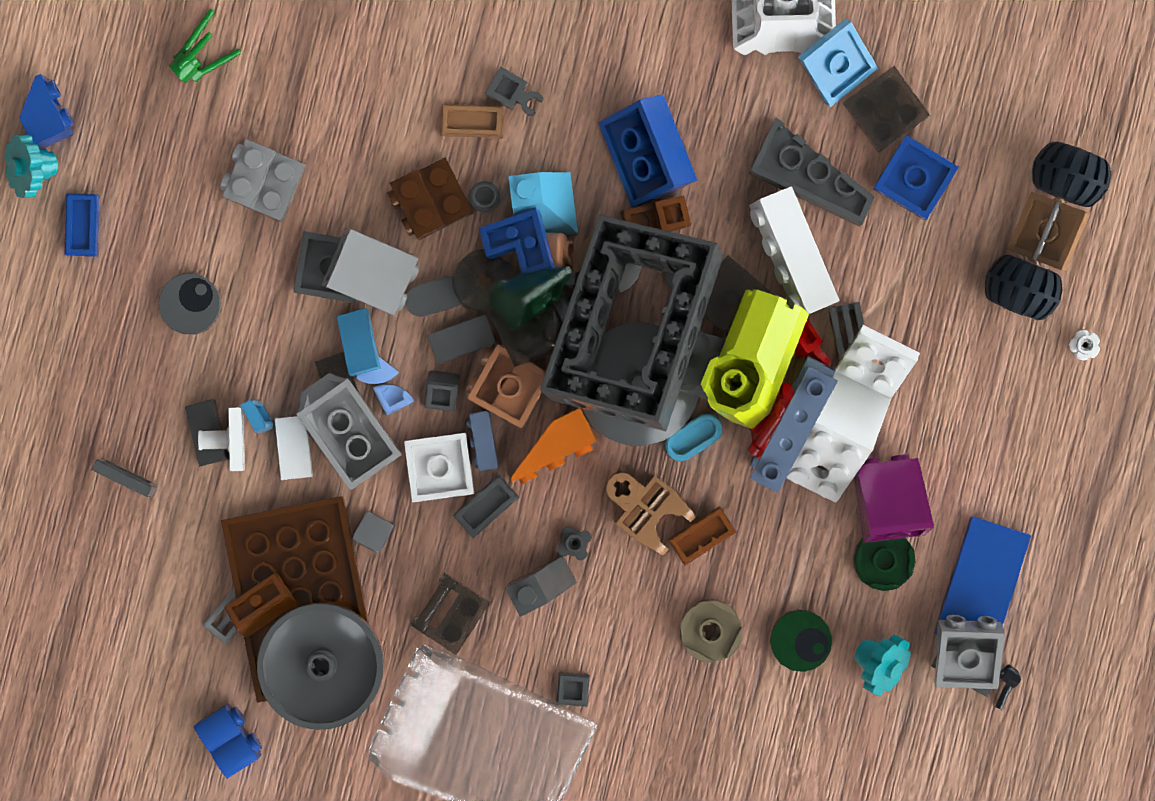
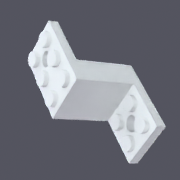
(853, 413)

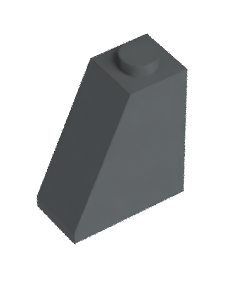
(540, 585)

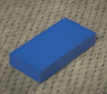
(82, 225)

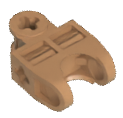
(636, 500)

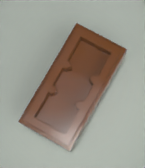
(702, 535)

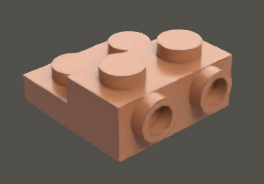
(505, 388)

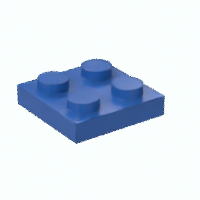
(915, 177)

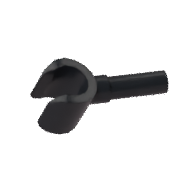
(1012, 679)

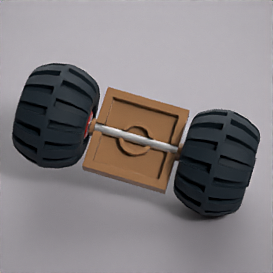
(1048, 230)

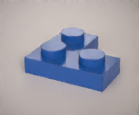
(521, 234)

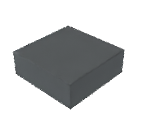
(573, 689)

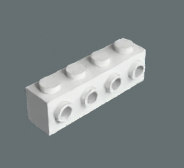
(793, 251)

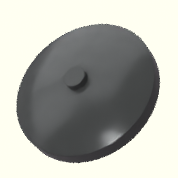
(622, 356)
(320, 666)

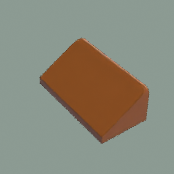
(260, 605)

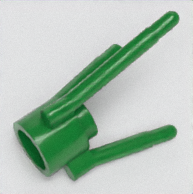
(186, 64)

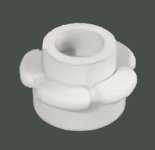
(1077, 348)

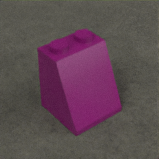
(892, 499)

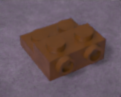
(429, 199)

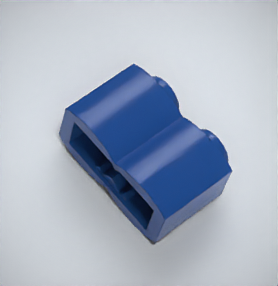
(228, 740)

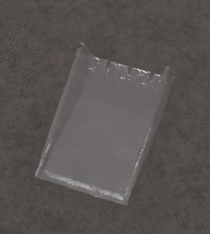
(477, 735)

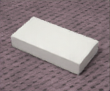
(293, 448)

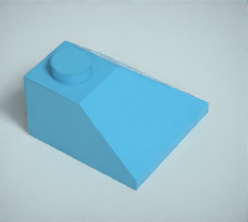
(550, 195)

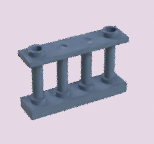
(810, 395)

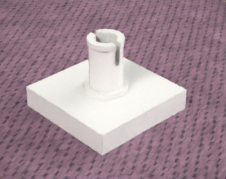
(229, 439)

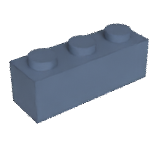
(482, 441)

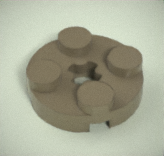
(704, 614)

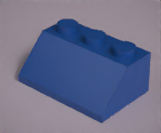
(647, 150)

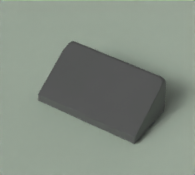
(205, 417)

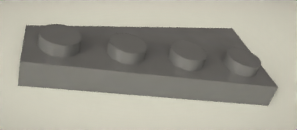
(790, 162)

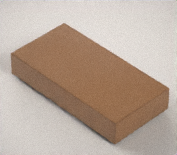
(472, 121)

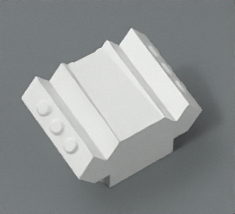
(780, 24)

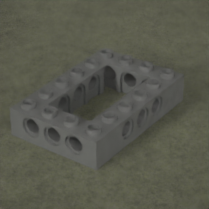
(610, 249)

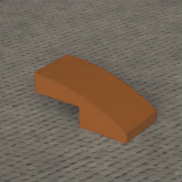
(662, 215)

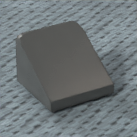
(442, 390)
(373, 532)

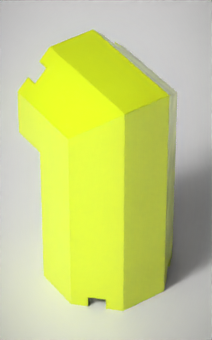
(754, 358)

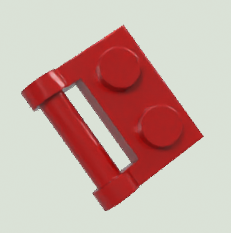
(764, 430)

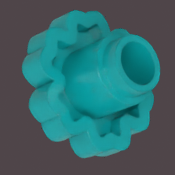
(28, 165)
(882, 663)

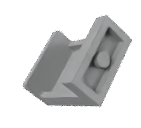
(371, 272)

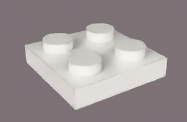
(439, 467)

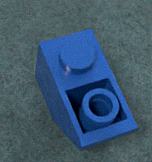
(43, 114)

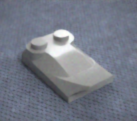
(346, 429)

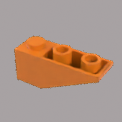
(562, 437)

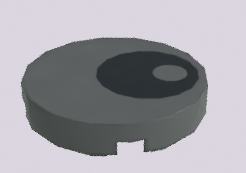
(190, 303)

